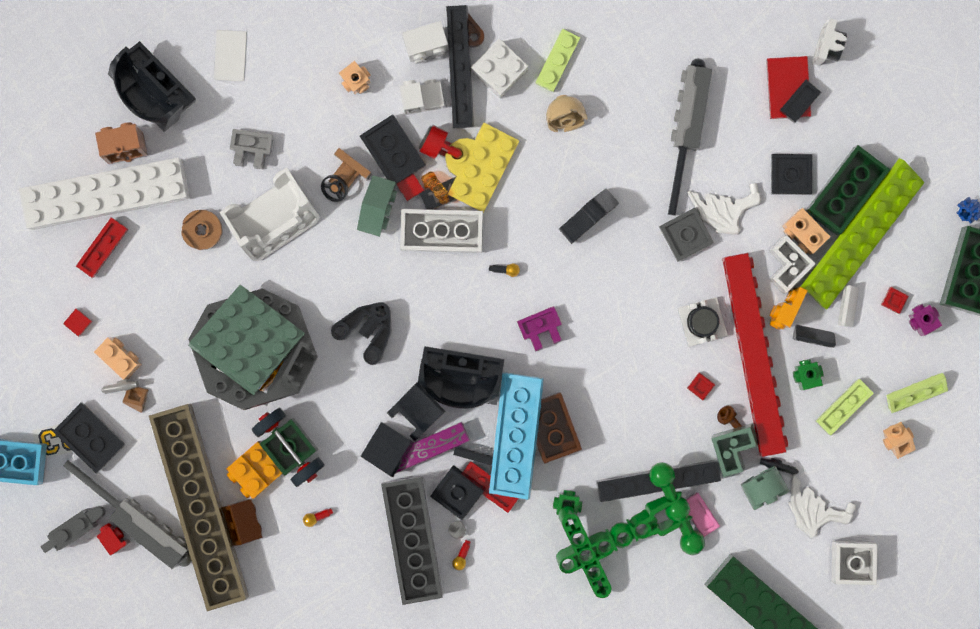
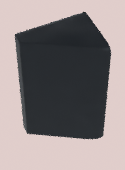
(814, 336)

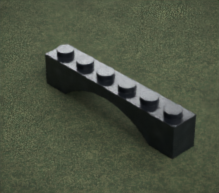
(640, 484)

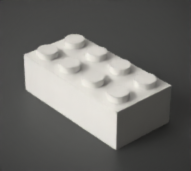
(441, 231)

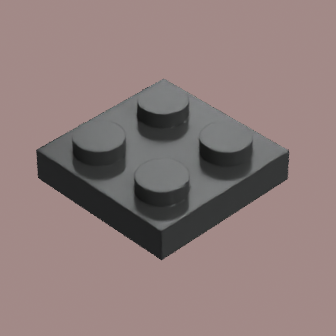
(686, 234)

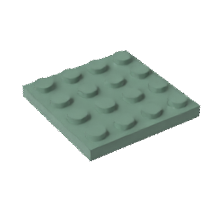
(246, 339)

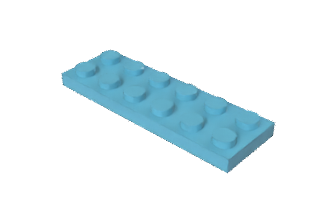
(516, 435)

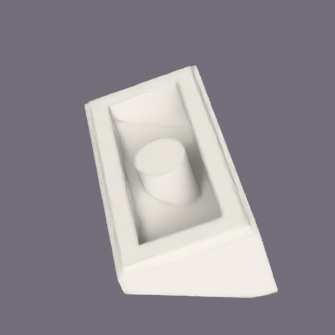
(848, 306)

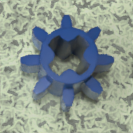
(969, 210)

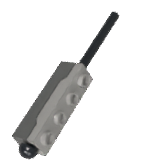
(689, 119)

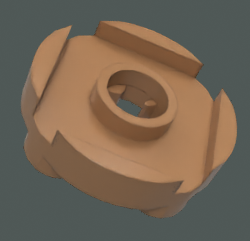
(190, 228)

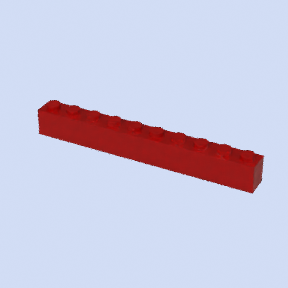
(754, 355)

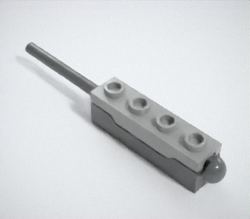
(140, 525)

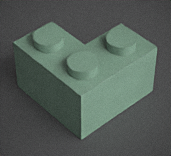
(377, 206)
(728, 448)

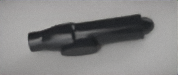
(779, 465)

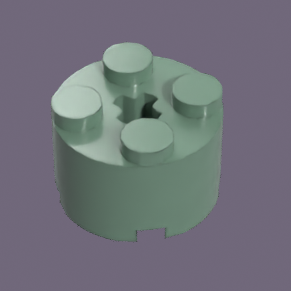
(764, 487)

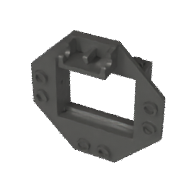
(289, 377)

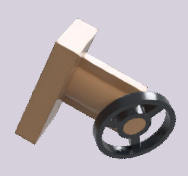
(344, 176)

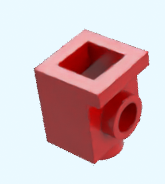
(112, 538)

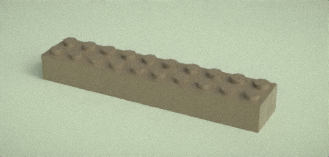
(198, 507)

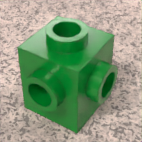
(814, 379)
(570, 496)

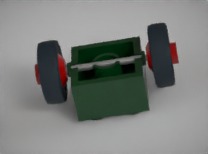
(288, 446)

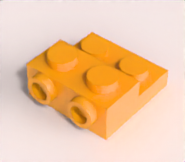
(784, 313)
(253, 471)

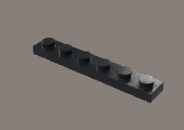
(460, 66)

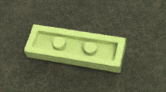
(557, 60)
(917, 392)
(844, 407)

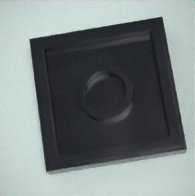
(791, 174)
(387, 449)
(457, 492)

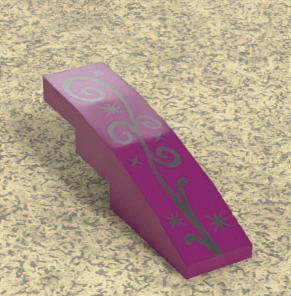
(435, 445)

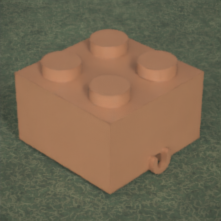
(120, 143)

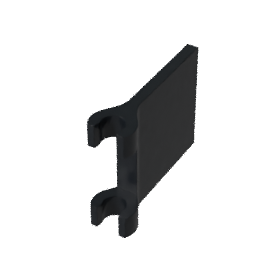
(418, 409)

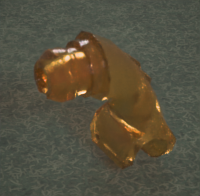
(431, 181)

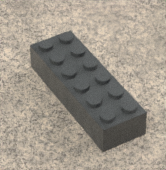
(412, 540)

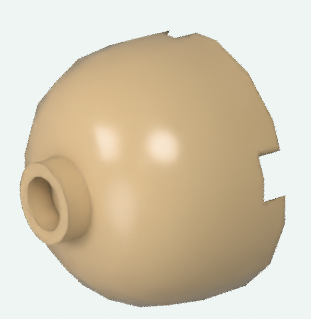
(565, 113)

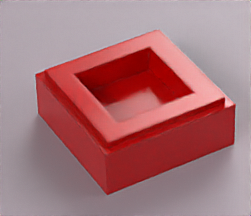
(410, 187)
(894, 300)
(77, 322)
(700, 386)

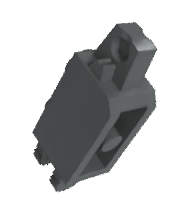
(73, 529)

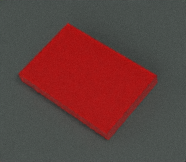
(784, 79)

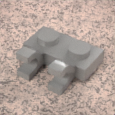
(250, 142)

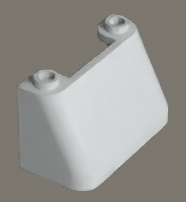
(271, 218)

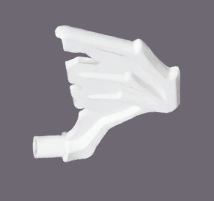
(722, 212)
(811, 511)

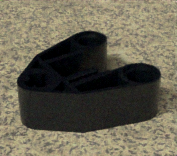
(353, 320)

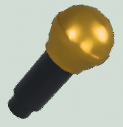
(511, 269)

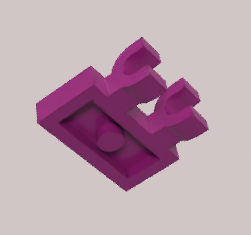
(539, 323)

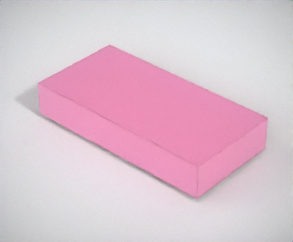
(701, 515)

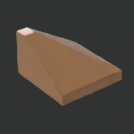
(136, 398)

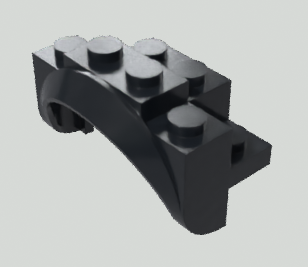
(150, 89)
(460, 377)

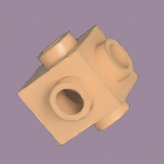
(351, 72)
(899, 440)

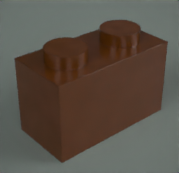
(242, 522)

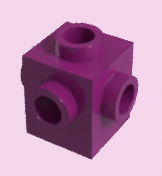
(931, 319)

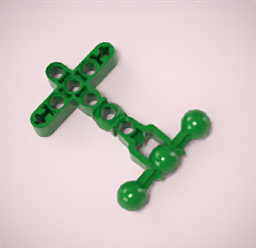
(675, 507)

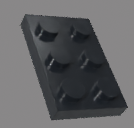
(392, 150)
(89, 437)

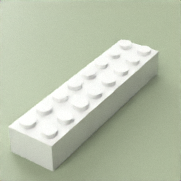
(104, 193)

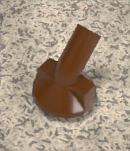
(727, 415)

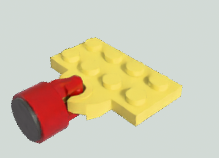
(475, 162)

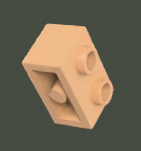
(805, 232)
(118, 358)

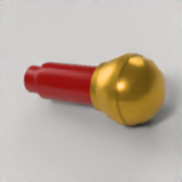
(311, 519)
(460, 562)

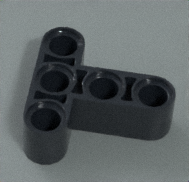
(588, 215)

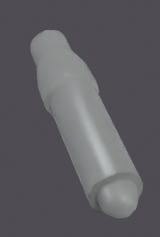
(122, 385)

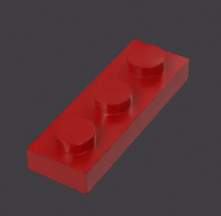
(102, 247)
(483, 479)

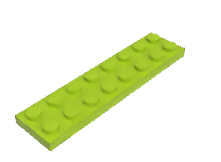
(863, 234)

